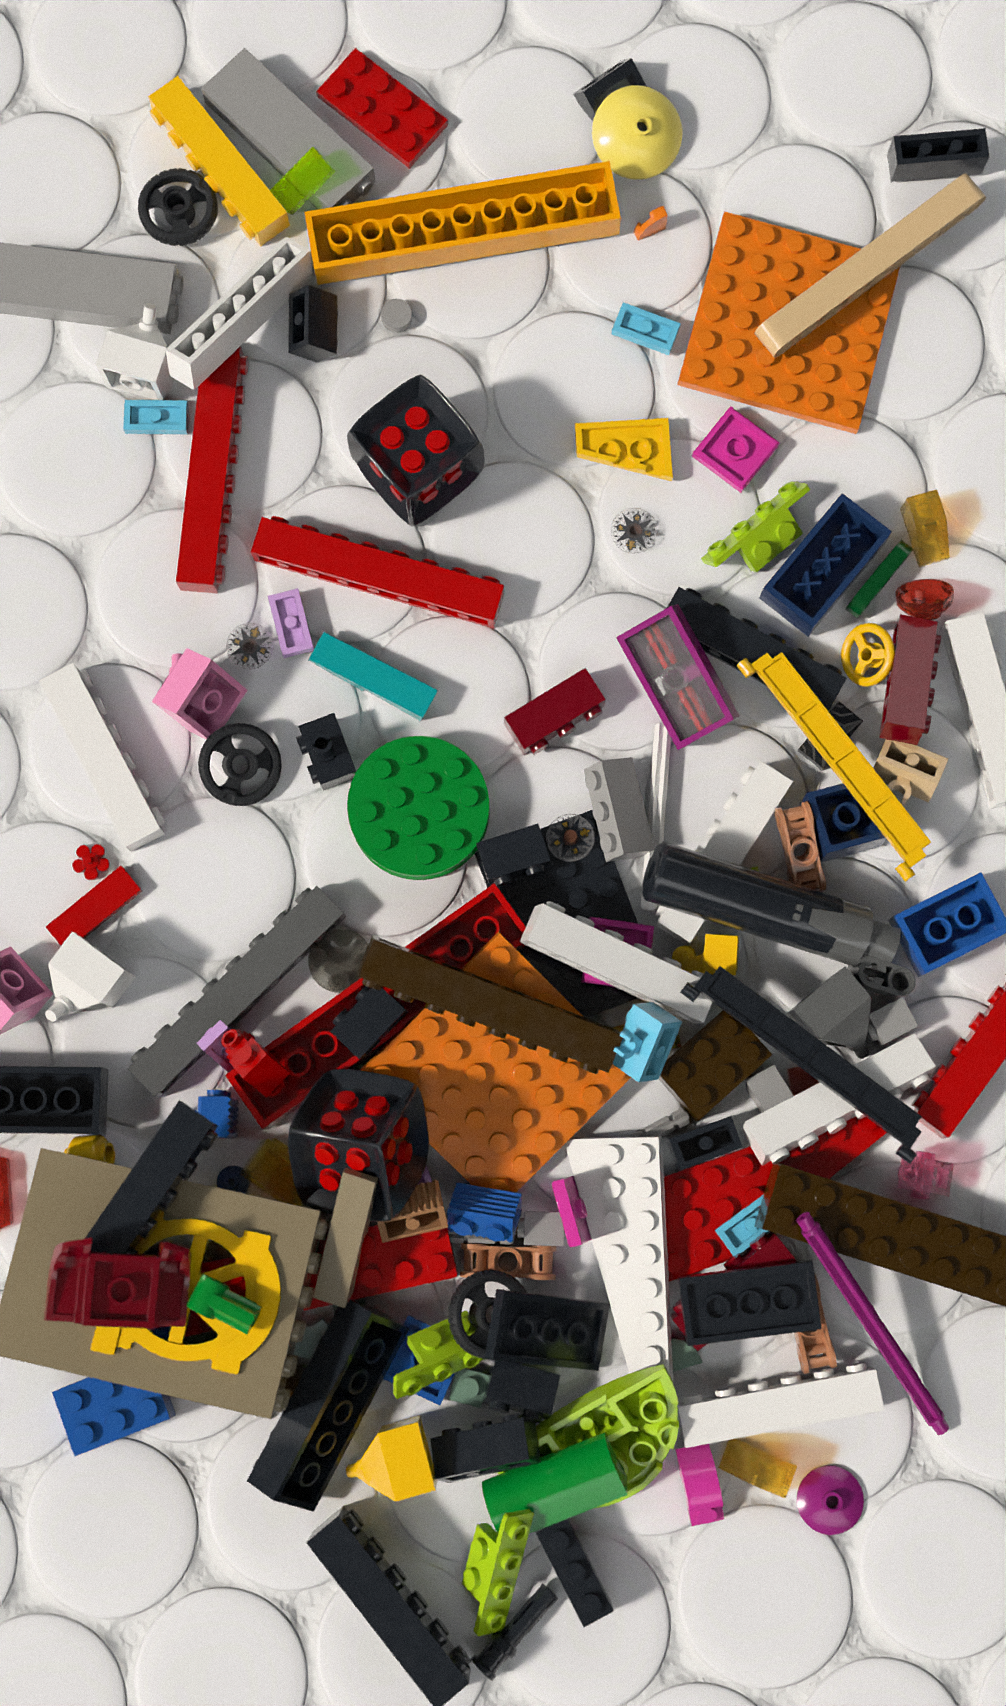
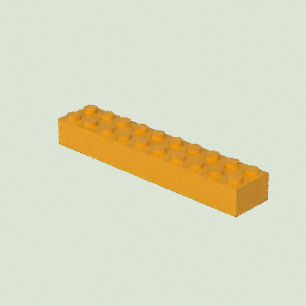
(463, 222)

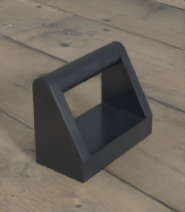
(621, 70)

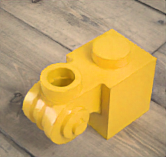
(718, 951)

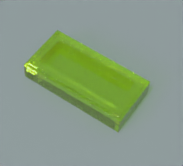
(302, 180)

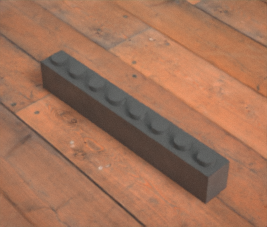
(237, 991)

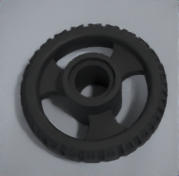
(180, 219)
(222, 742)
(474, 1289)

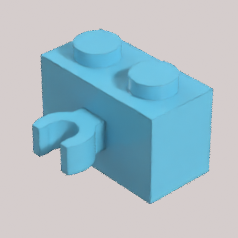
(646, 1041)

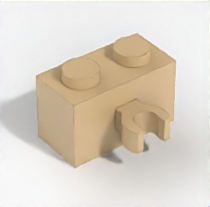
(909, 769)

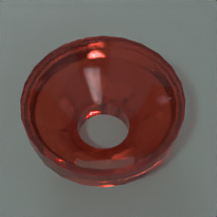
(924, 598)

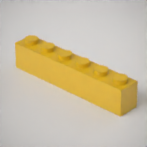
(219, 161)

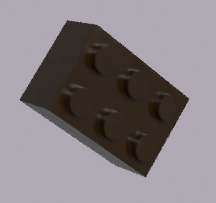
(712, 1064)

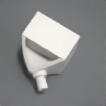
(136, 359)
(84, 979)

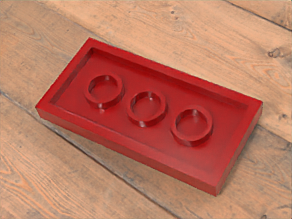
(382, 108)

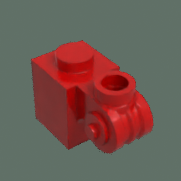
(253, 1061)

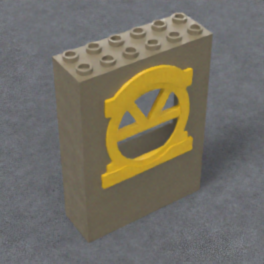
(236, 1371)

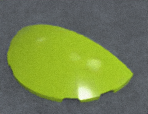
(634, 1413)

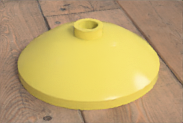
(632, 151)

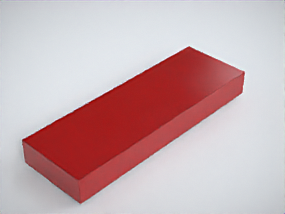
(95, 906)

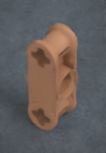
(797, 827)
(527, 1260)
(815, 1343)

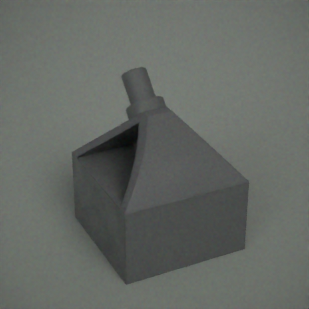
(837, 1013)

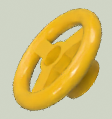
(870, 654)

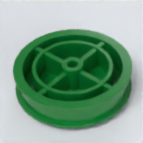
(418, 807)

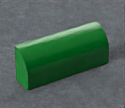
(560, 1485)

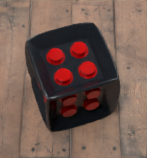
(416, 450)
(363, 1125)

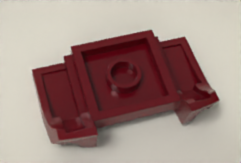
(118, 1287)

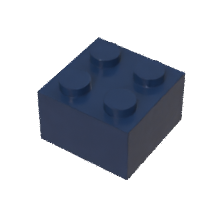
(841, 823)

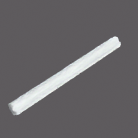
(657, 796)

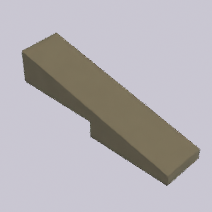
(346, 1237)

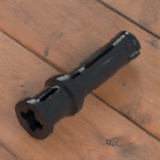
(504, 1642)

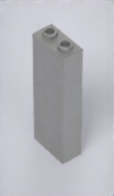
(285, 128)
(86, 287)

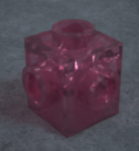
(925, 1176)

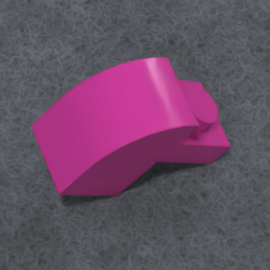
(700, 1484)

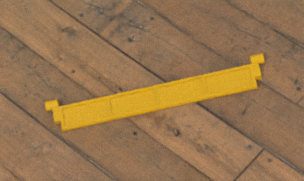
(842, 757)

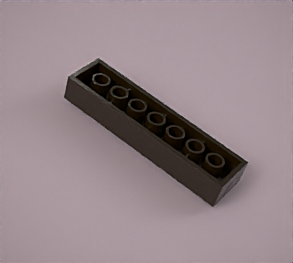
(887, 1233)

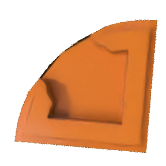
(653, 225)

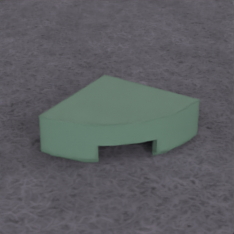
(683, 1355)

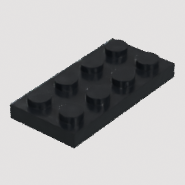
(749, 1302)
(546, 1330)

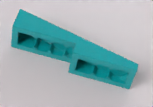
(373, 676)

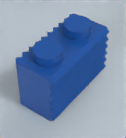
(222, 1110)
(484, 1212)

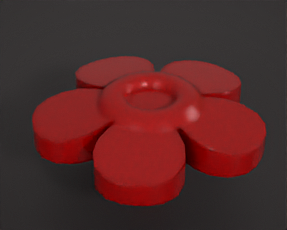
(90, 861)

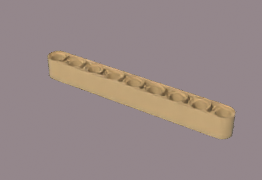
(870, 265)

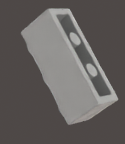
(618, 809)

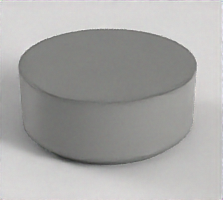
(396, 315)

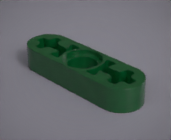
(879, 579)

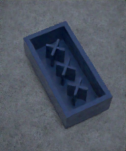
(825, 564)

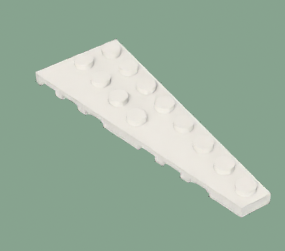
(627, 1224)

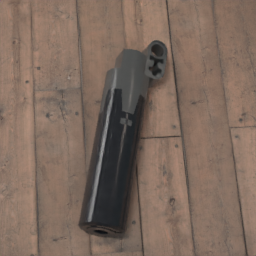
(777, 912)

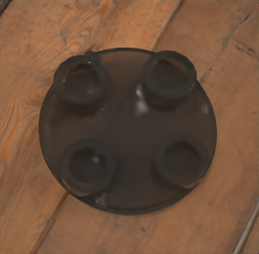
(336, 959)

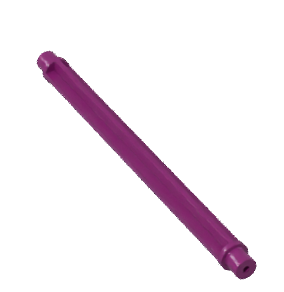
(872, 1323)

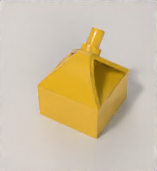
(397, 1461)

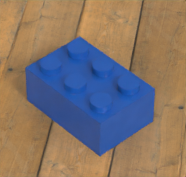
(949, 924)
(104, 1411)

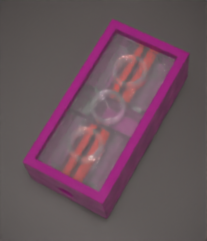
(677, 676)

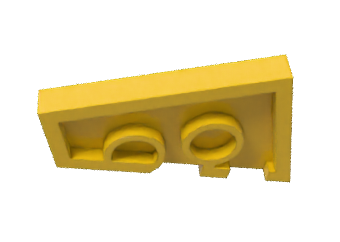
(628, 445)

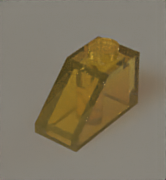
(926, 527)
(272, 1172)
(758, 1467)

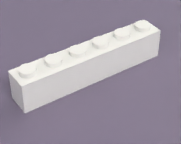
(239, 313)
(981, 696)
(102, 757)
(732, 836)
(614, 961)
(820, 1110)
(779, 1406)

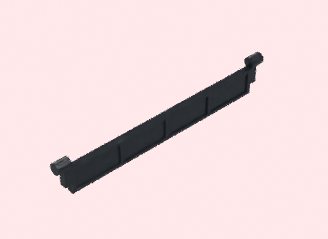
(811, 1056)

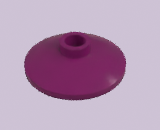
(815, 1490)

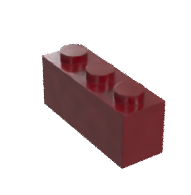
(555, 712)

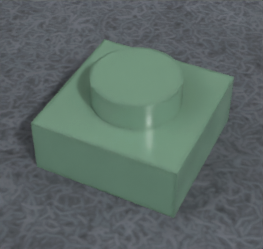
(469, 1387)

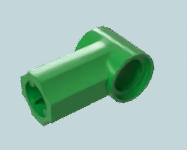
(216, 1301)

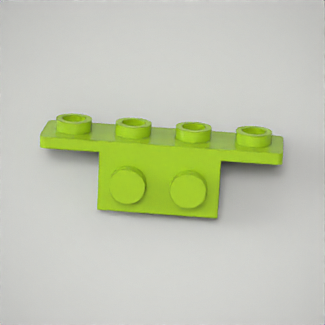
(764, 533)
(437, 1357)
(494, 1568)

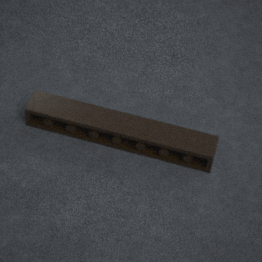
(489, 1004)

